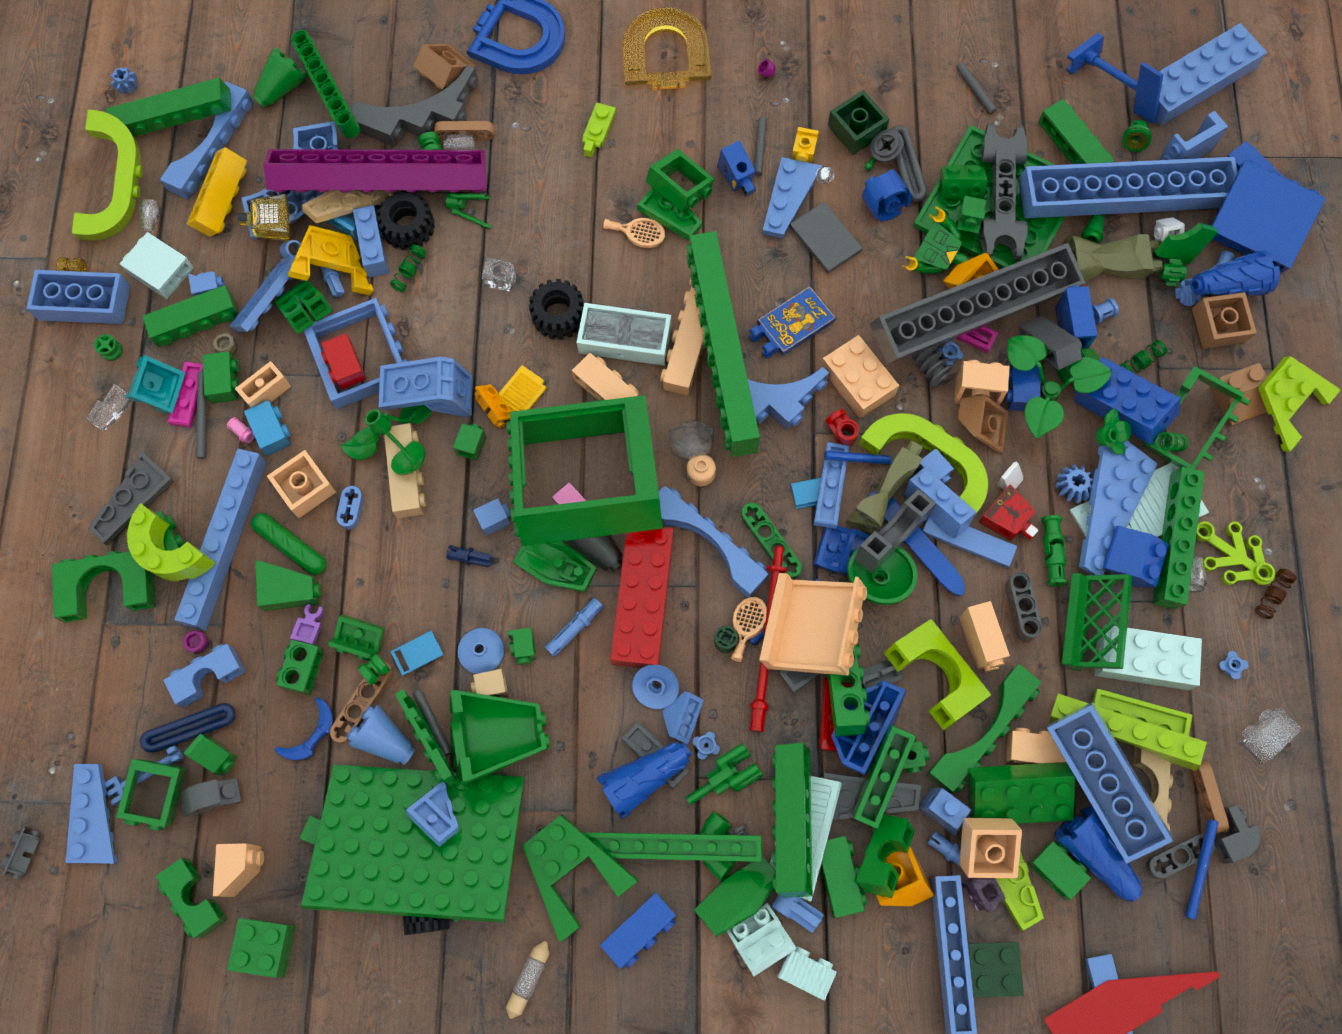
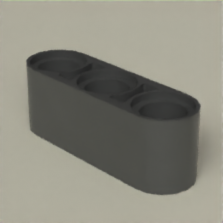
(1021, 617)

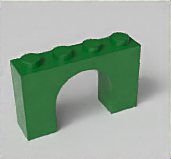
(73, 577)

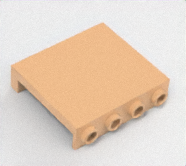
(813, 626)

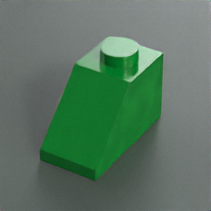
(211, 754)

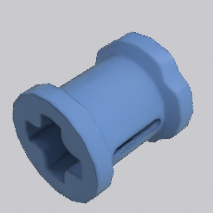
(1105, 310)

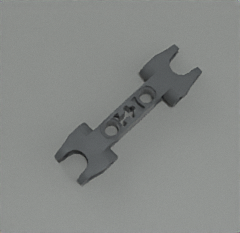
(1004, 156)

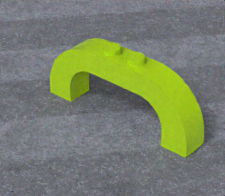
(127, 176)
(932, 437)

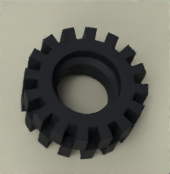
(419, 925)

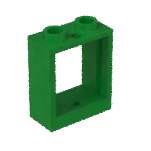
(677, 160)
(177, 777)

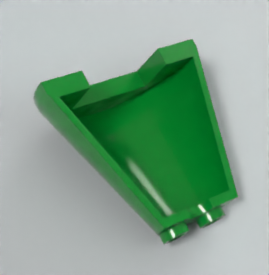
(492, 733)

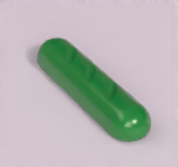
(288, 543)

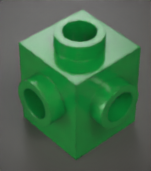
(921, 756)

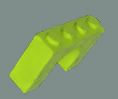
(964, 686)

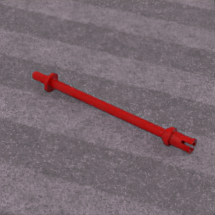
(759, 705)

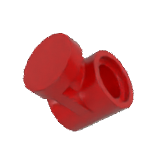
(839, 422)

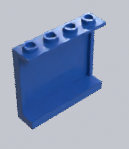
(1266, 214)

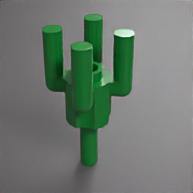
(727, 775)

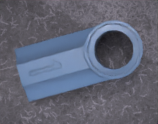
(798, 911)

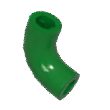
(717, 825)

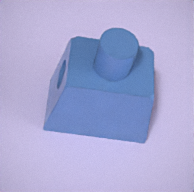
(944, 809)

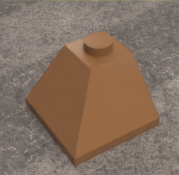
(984, 420)

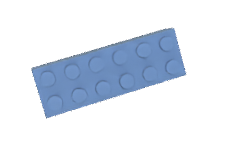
(1207, 71)
(1110, 783)

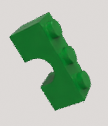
(891, 836)
(177, 884)

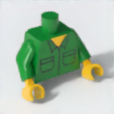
(938, 247)

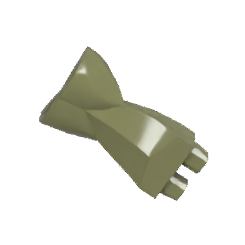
(1121, 258)
(872, 510)

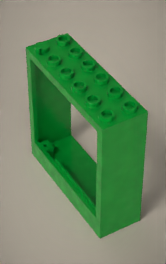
(590, 517)

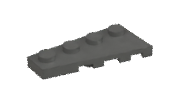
(141, 485)
(904, 796)

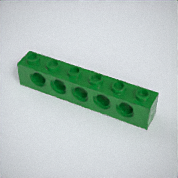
(1180, 534)
(844, 720)

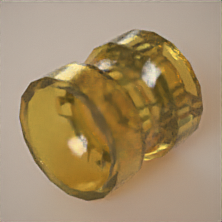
(66, 264)

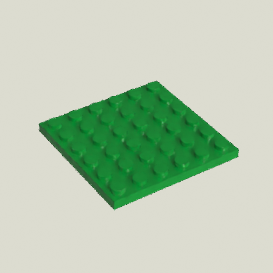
(968, 153)

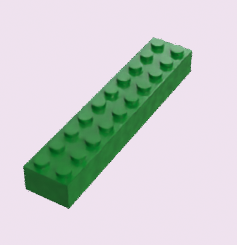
(722, 345)

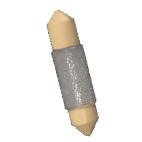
(527, 980)

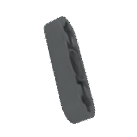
(1168, 869)

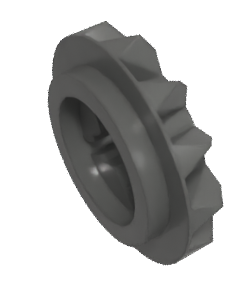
(891, 137)

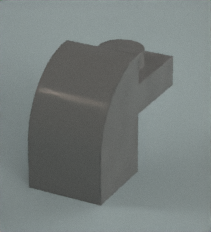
(209, 795)
(1242, 838)

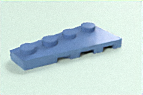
(789, 192)

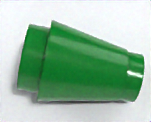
(1094, 229)

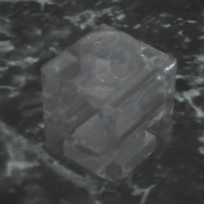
(494, 267)

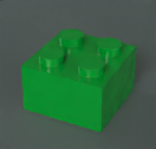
(261, 947)

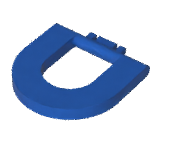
(515, 60)

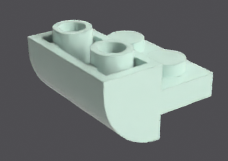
(761, 940)

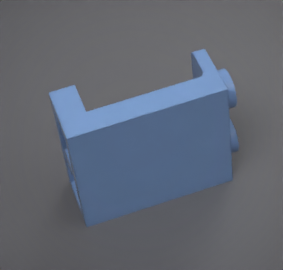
(1200, 144)

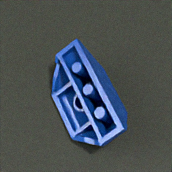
(884, 707)

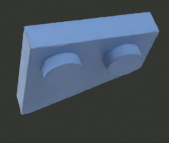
(434, 815)

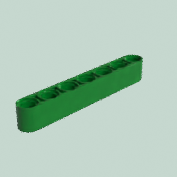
(325, 84)

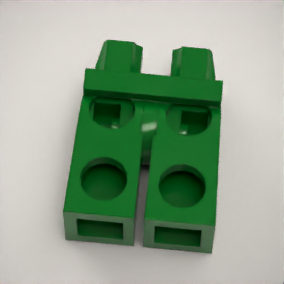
(298, 300)

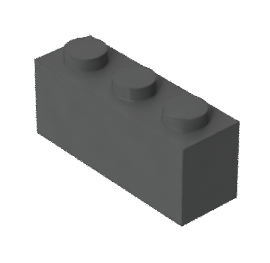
(1061, 346)

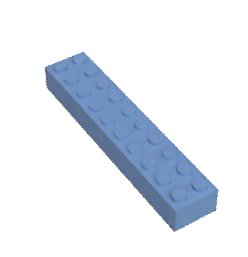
(1126, 187)

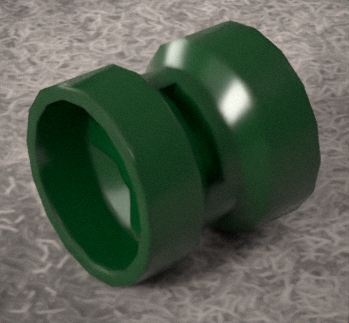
(726, 643)

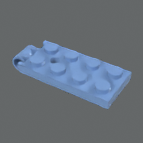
(271, 287)

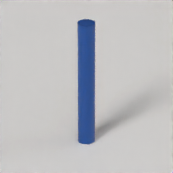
(857, 457)

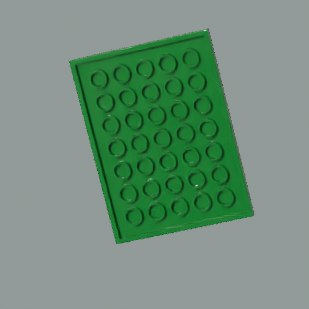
(383, 863)

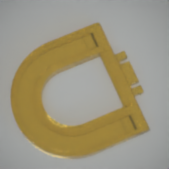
(665, 20)

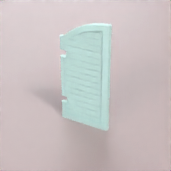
(823, 804)

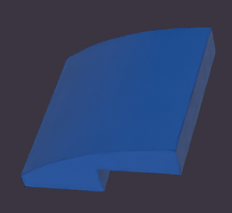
(837, 548)

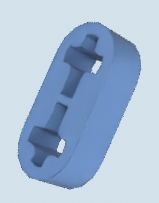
(355, 508)

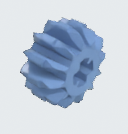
(1067, 480)

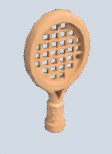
(627, 228)
(739, 649)

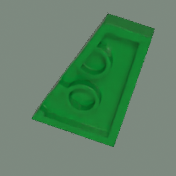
(666, 214)

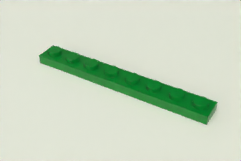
(679, 846)

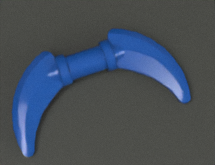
(306, 749)

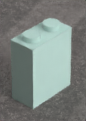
(156, 265)

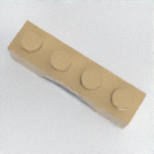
(1160, 779)

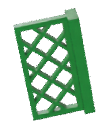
(1077, 621)

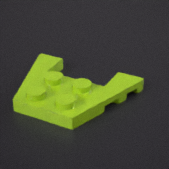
(1287, 390)

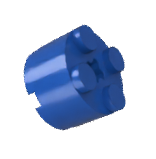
(886, 195)

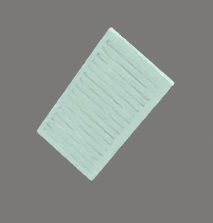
(1150, 510)

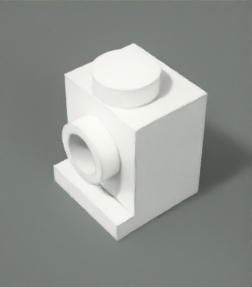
(1166, 227)

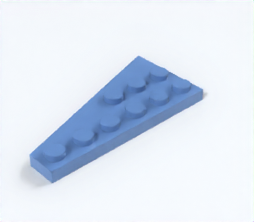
(1114, 497)

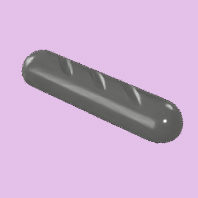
(909, 167)

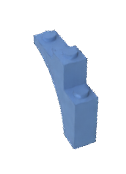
(786, 400)

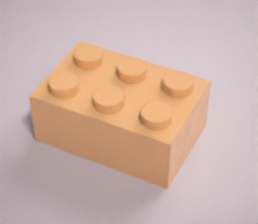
(859, 376)

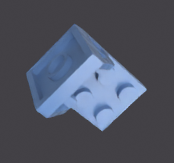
(431, 382)

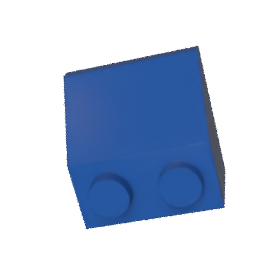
(1136, 555)

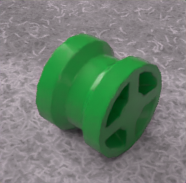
(103, 347)

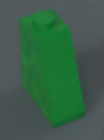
(284, 588)

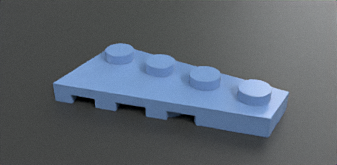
(89, 824)

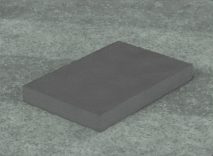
(826, 237)

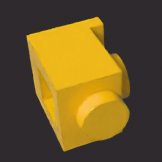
(805, 145)

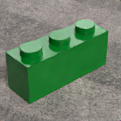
(841, 878)

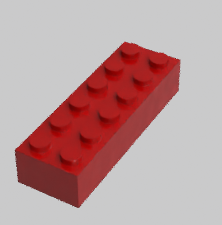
(642, 598)

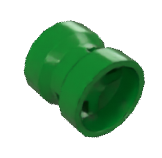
(429, 141)
(379, 667)

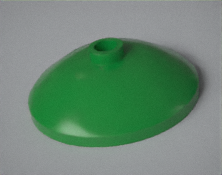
(897, 577)

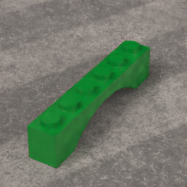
(1013, 694)

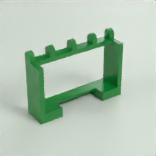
(1219, 385)

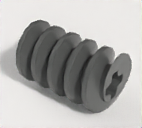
(933, 367)

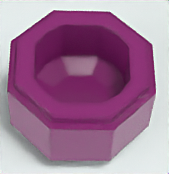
(195, 641)

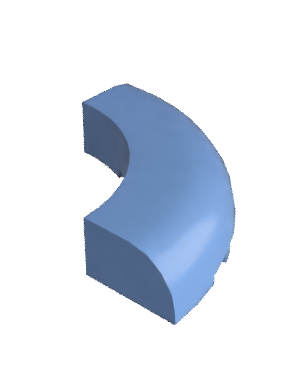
(306, 137)

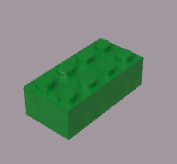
(1022, 792)

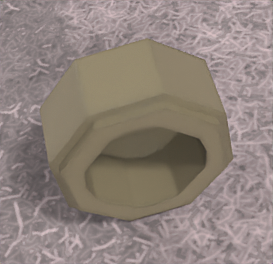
(225, 343)

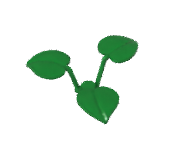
(1043, 412)
(364, 443)

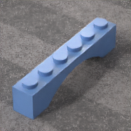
(186, 173)
(744, 572)

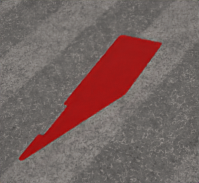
(1123, 1004)

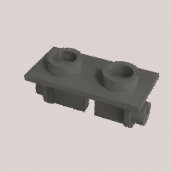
(880, 672)
(16, 862)

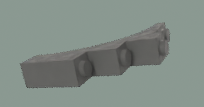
(389, 123)

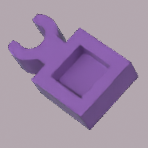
(308, 629)

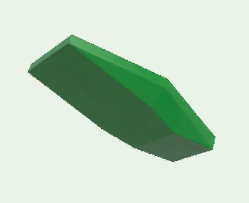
(556, 565)
(737, 897)

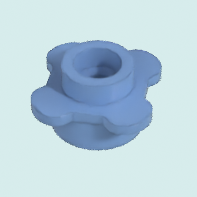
(954, 349)
(1226, 665)
(712, 748)

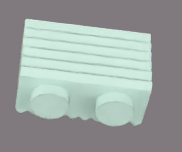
(807, 974)

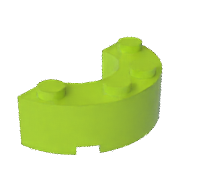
(147, 548)

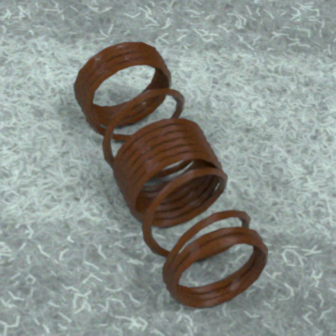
(1276, 594)

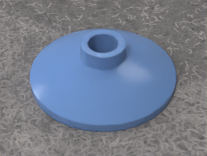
(486, 660)
(651, 695)

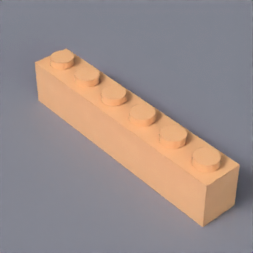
(686, 351)

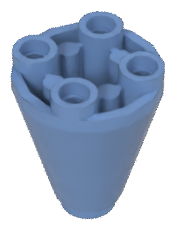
(380, 737)

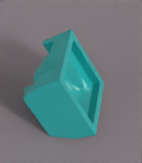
(156, 384)

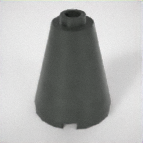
(599, 550)

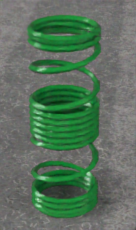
(407, 268)
(1142, 359)
(1172, 443)

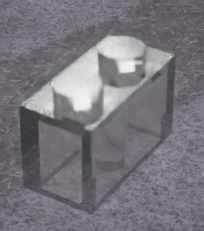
(1269, 734)

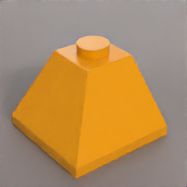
(970, 270)
(912, 882)

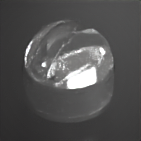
(824, 175)

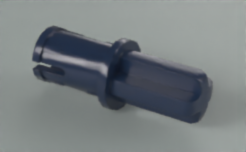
(469, 556)

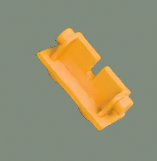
(489, 399)

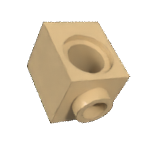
(490, 683)

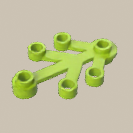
(1236, 555)

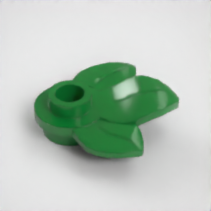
(1114, 432)

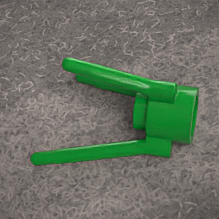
(458, 201)

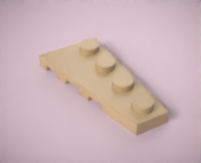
(337, 203)

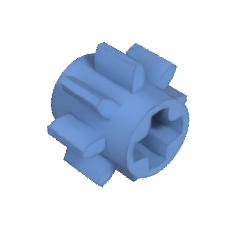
(124, 80)
(1186, 295)

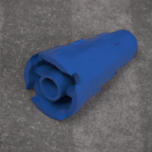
(1247, 274)
(636, 781)
(1094, 848)

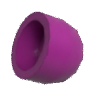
(766, 68)

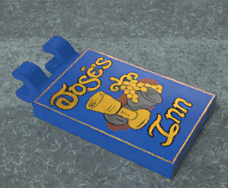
(792, 323)

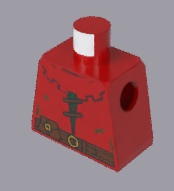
(1010, 515)

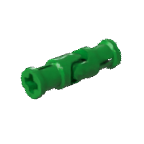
(1054, 553)

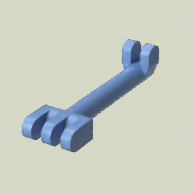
(173, 757)

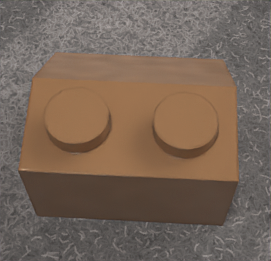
(441, 64)
(1247, 381)

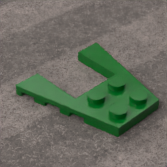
(556, 853)

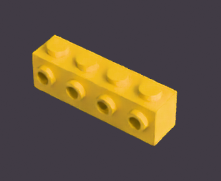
(217, 192)

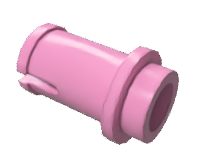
(241, 430)

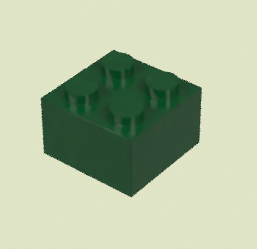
(857, 121)
(995, 969)

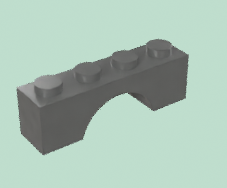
(884, 543)

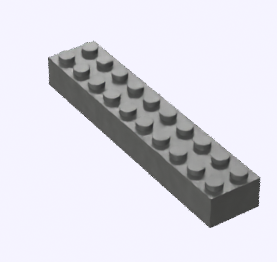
(976, 303)

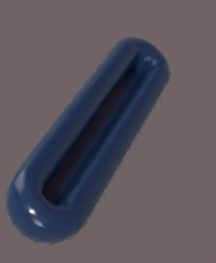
(187, 728)

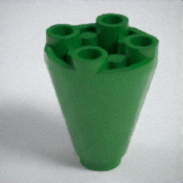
(277, 78)

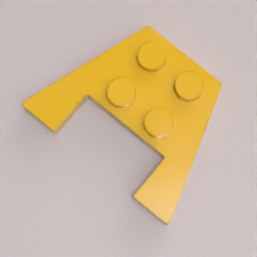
(330, 251)

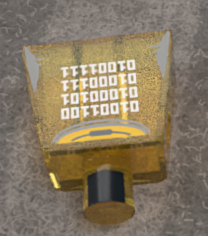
(268, 217)

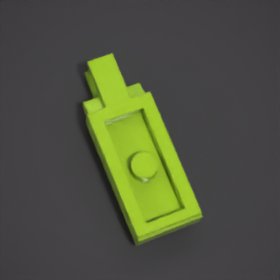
(598, 128)

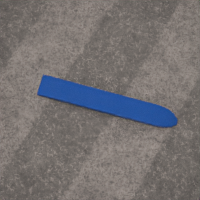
(930, 555)

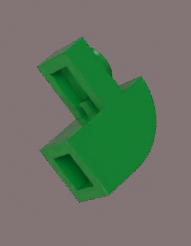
(971, 214)

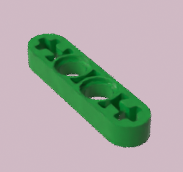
(774, 539)

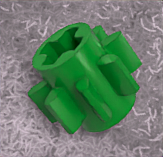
(1173, 272)

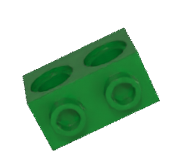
(306, 668)

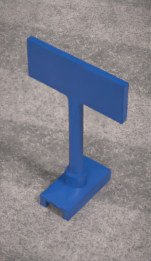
(1148, 84)

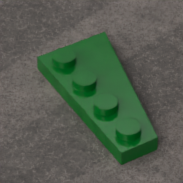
(423, 734)

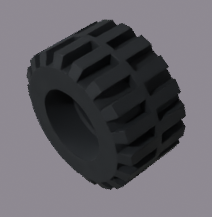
(398, 207)
(552, 294)

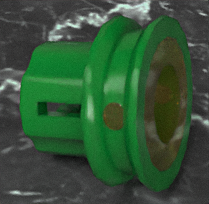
(1133, 132)

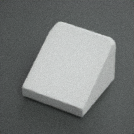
(1012, 476)

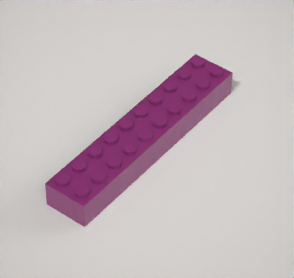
(374, 170)

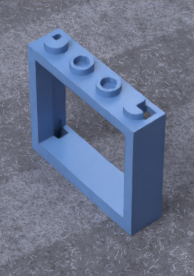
(341, 320)

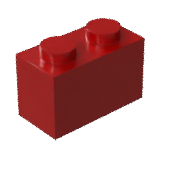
(343, 361)

